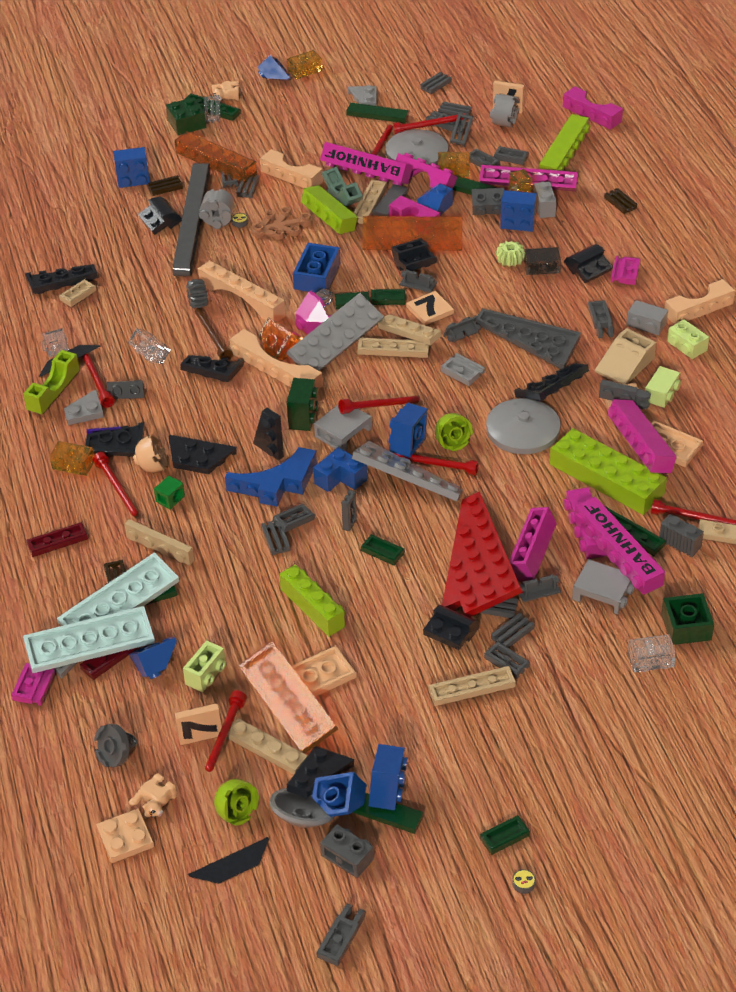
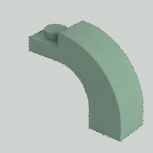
(339, 190)

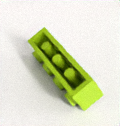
(329, 209)
(312, 600)

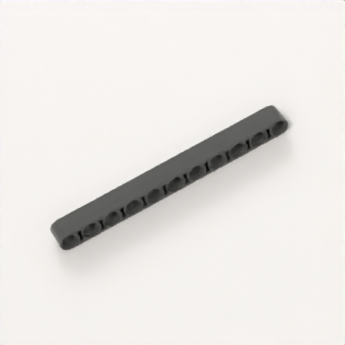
(191, 221)

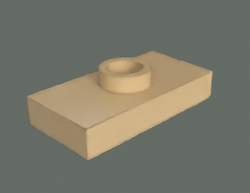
(77, 293)
(718, 531)

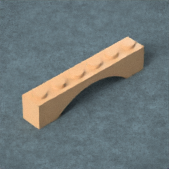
(261, 300)
(247, 347)

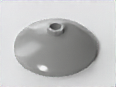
(298, 809)

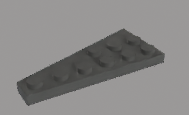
(539, 339)

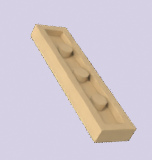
(370, 199)
(409, 329)
(392, 347)
(159, 542)
(471, 686)
(266, 746)

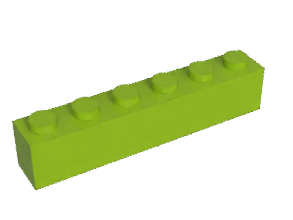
(566, 143)

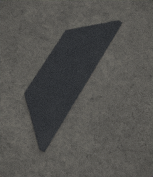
(80, 350)
(232, 864)

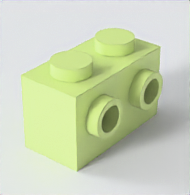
(688, 339)
(663, 386)
(204, 666)

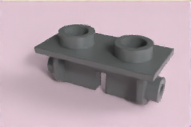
(423, 282)
(455, 331)
(126, 389)
(537, 589)

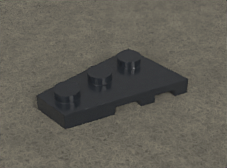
(217, 369)
(269, 434)
(116, 442)
(317, 764)

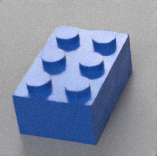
(316, 267)

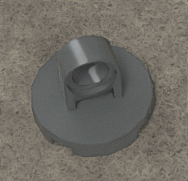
(113, 745)

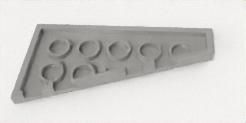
(386, 461)

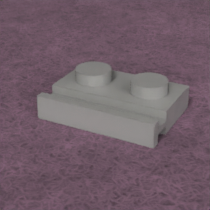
(462, 369)

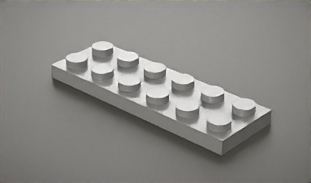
(336, 333)

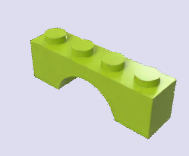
(62, 371)

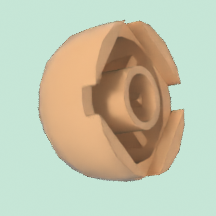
(150, 455)

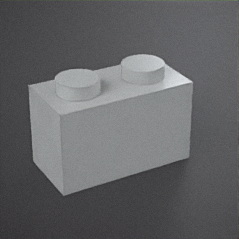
(545, 200)
(647, 317)

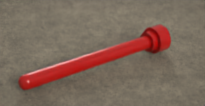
(400, 127)
(382, 140)
(106, 398)
(346, 406)
(101, 461)
(470, 467)
(659, 507)
(236, 701)

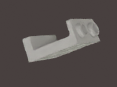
(338, 428)
(603, 584)

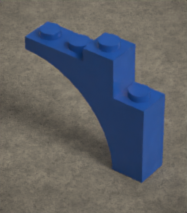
(272, 483)

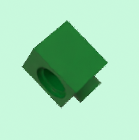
(169, 492)

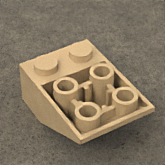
(626, 357)

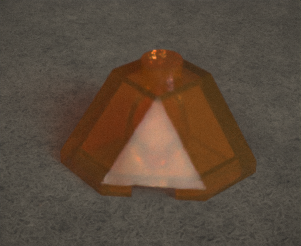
(278, 339)

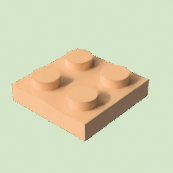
(125, 835)

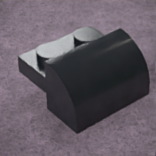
(159, 215)
(413, 255)
(588, 263)
(450, 627)

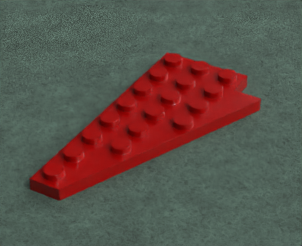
(478, 564)

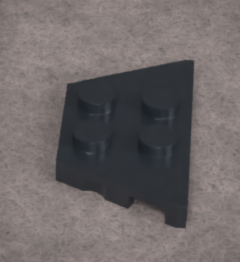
(198, 454)

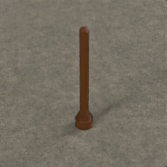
(223, 351)

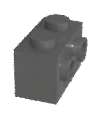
(486, 201)
(347, 851)

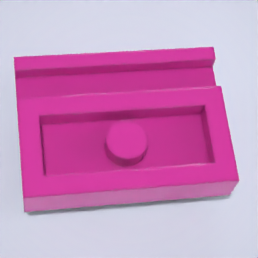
(625, 270)
(32, 686)

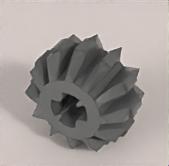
(197, 293)

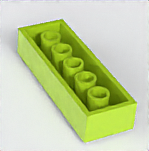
(607, 471)

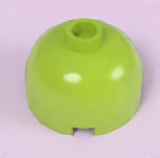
(453, 431)
(236, 801)

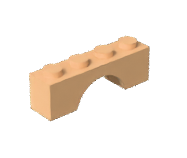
(303, 176)
(719, 296)

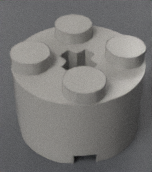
(504, 110)
(217, 208)

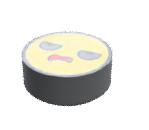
(239, 220)
(523, 881)

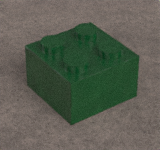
(185, 116)
(302, 404)
(687, 618)

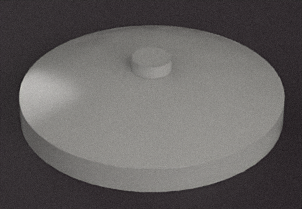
(417, 142)
(523, 426)

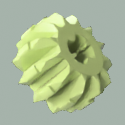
(510, 253)

